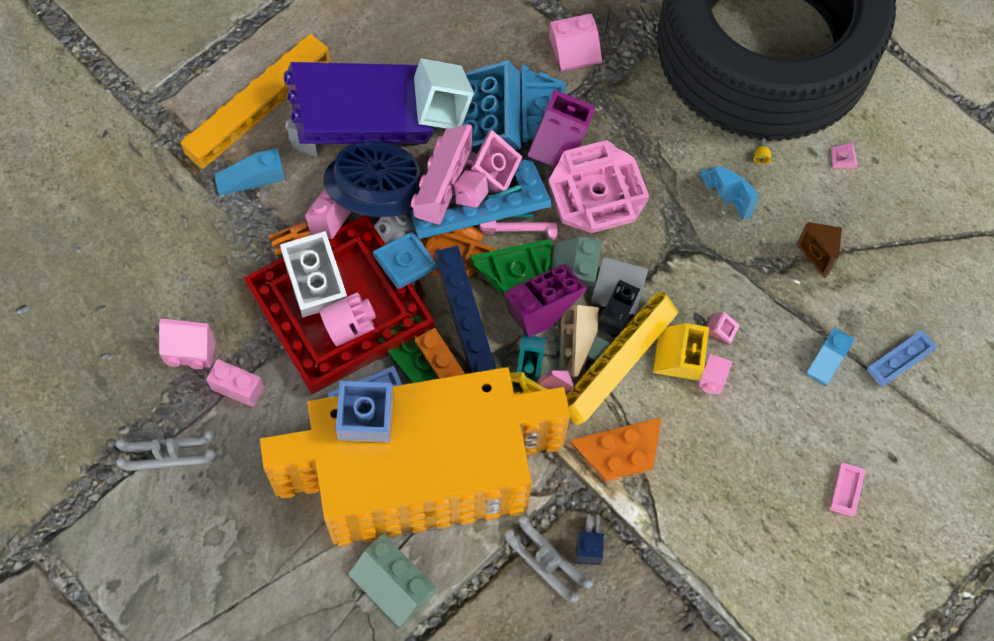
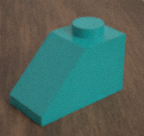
(531, 357)

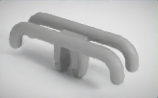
(166, 452)
(547, 560)

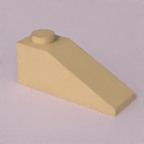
(578, 332)

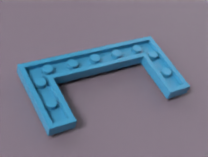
(530, 198)

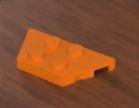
(466, 246)
(621, 450)

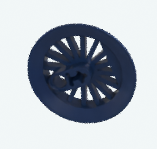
(359, 180)

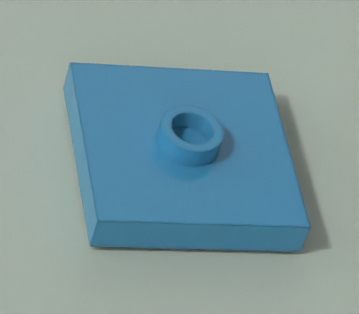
(405, 260)

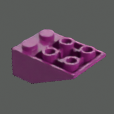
(560, 128)
(543, 299)

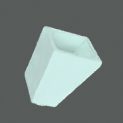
(441, 94)

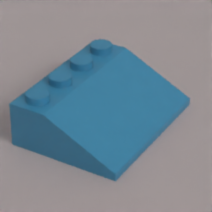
(495, 104)

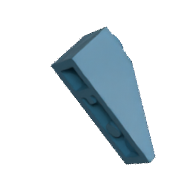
(251, 172)

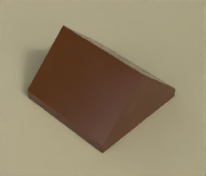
(821, 246)

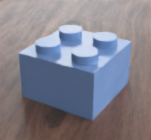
(364, 411)

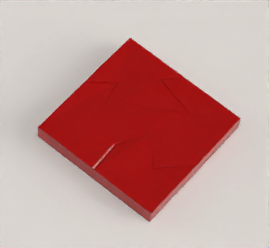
(307, 339)

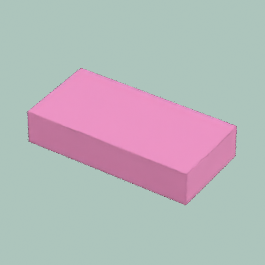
(847, 489)

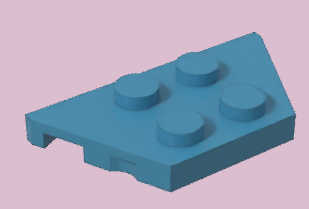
(535, 93)

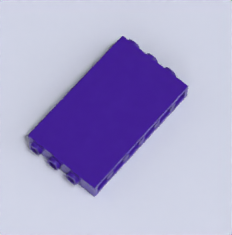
(354, 103)

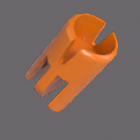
(287, 235)

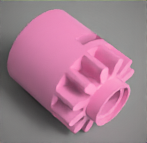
(348, 318)

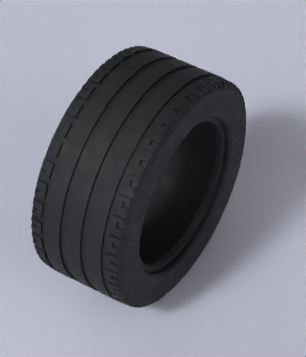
(769, 94)

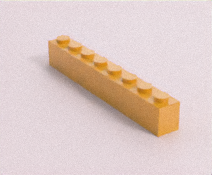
(249, 105)

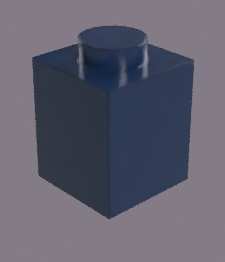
(589, 548)

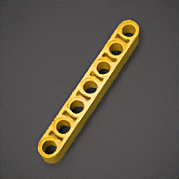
(620, 357)

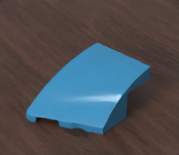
(731, 189)

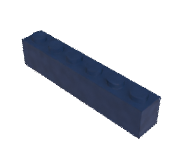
(464, 310)

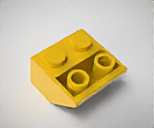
(681, 351)

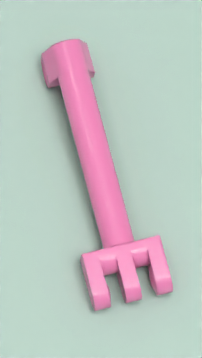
(491, 227)

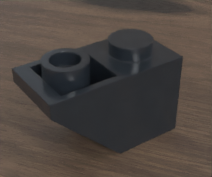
(618, 308)

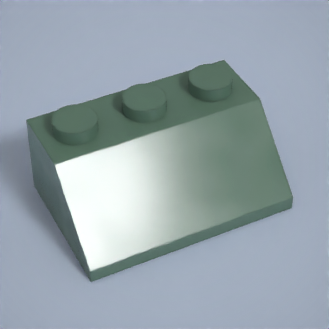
(392, 581)

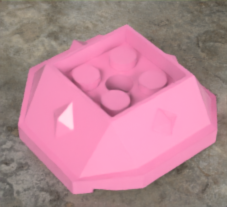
(597, 169)

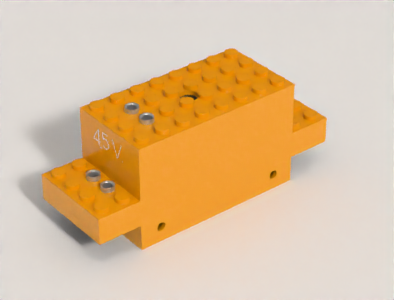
(449, 459)

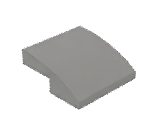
(609, 275)

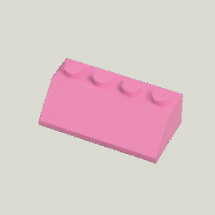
(443, 173)

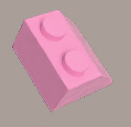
(575, 42)
(497, 161)
(186, 343)

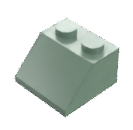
(581, 257)

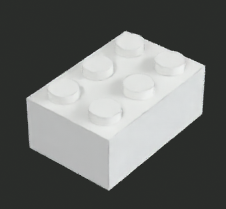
(313, 273)

